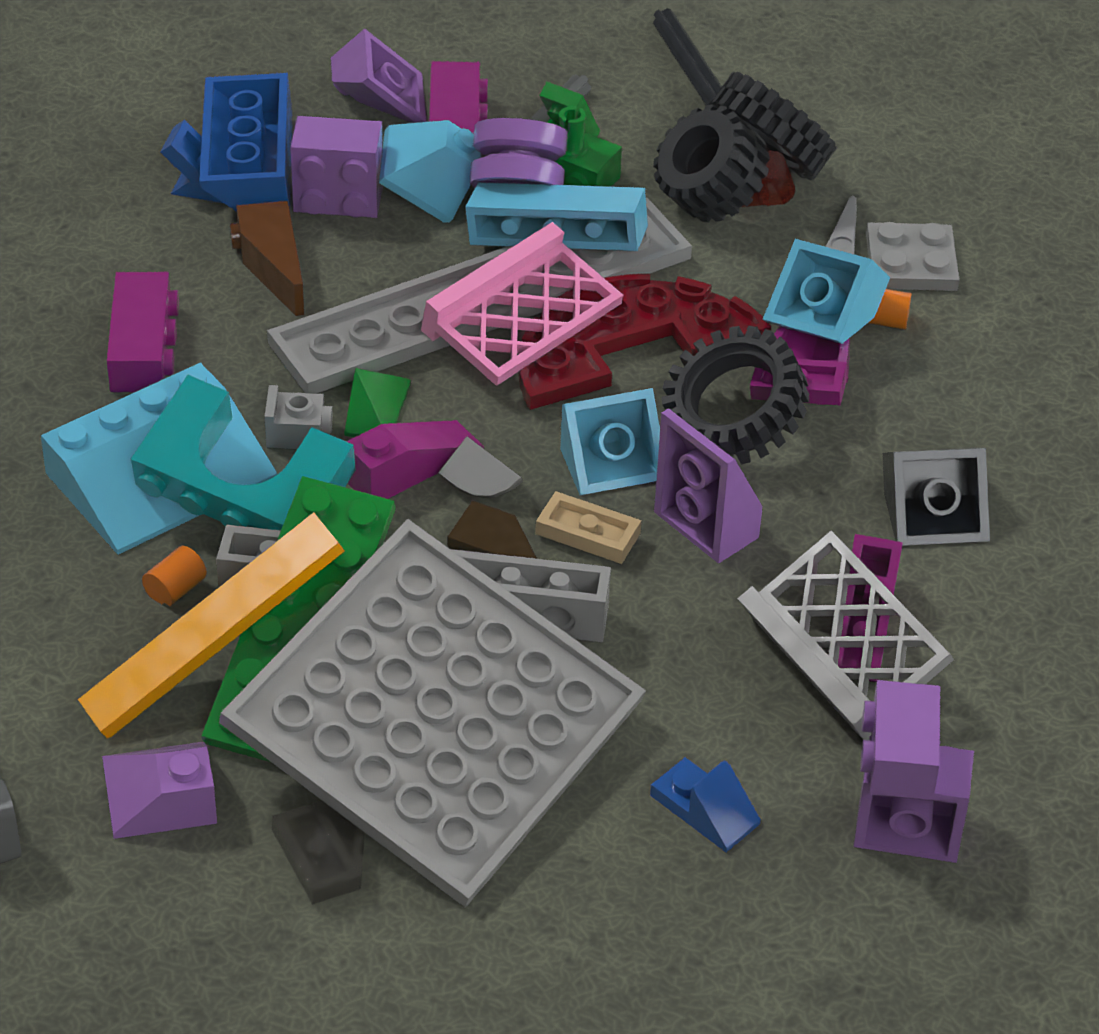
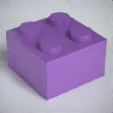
(336, 166)
(919, 825)

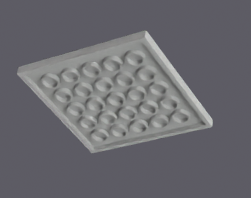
(433, 710)

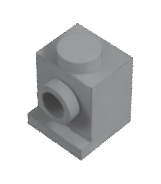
(292, 416)

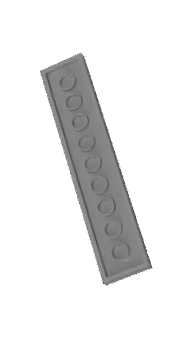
(388, 323)

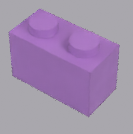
(904, 740)

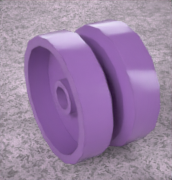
(518, 152)

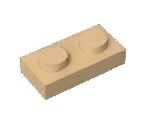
(588, 527)

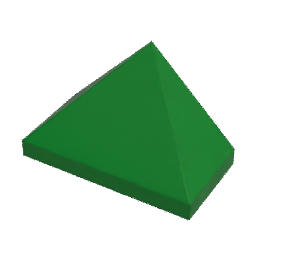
(374, 401)

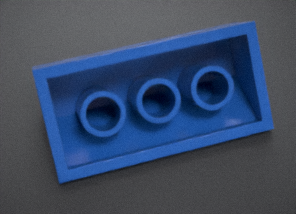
(247, 139)

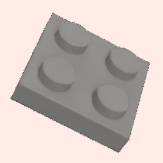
(914, 255)

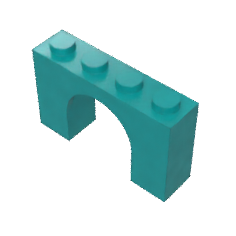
(180, 440)

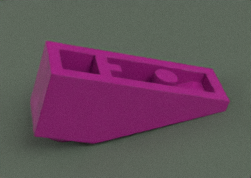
(403, 454)
(883, 560)

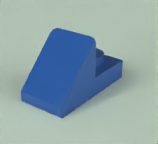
(184, 153)
(708, 801)

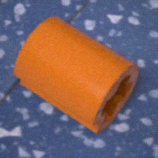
(893, 309)
(174, 575)

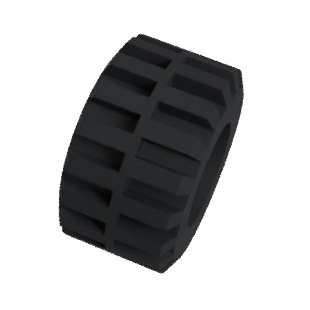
(711, 163)

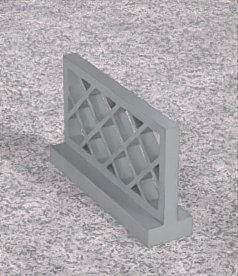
(807, 651)

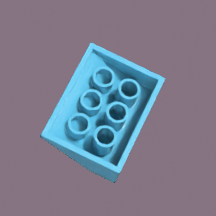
(95, 471)

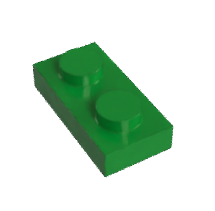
(557, 98)

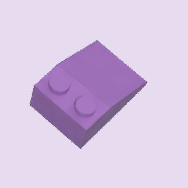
(703, 491)

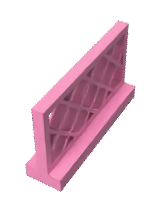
(493, 285)

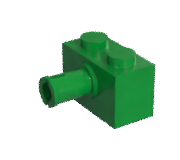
(587, 157)

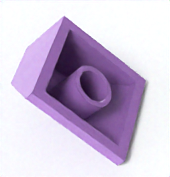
(379, 78)
(160, 789)

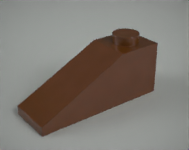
(270, 250)

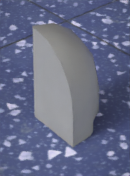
(479, 472)

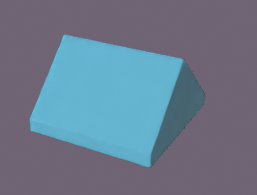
(611, 441)

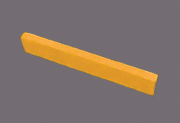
(210, 625)

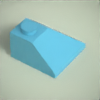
(428, 165)

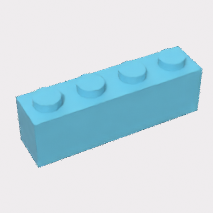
(587, 214)

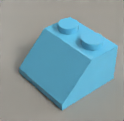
(826, 292)

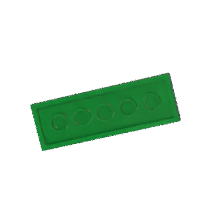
(360, 527)

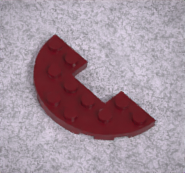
(646, 314)

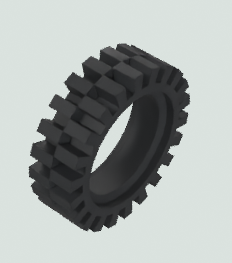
(778, 124)
(728, 354)

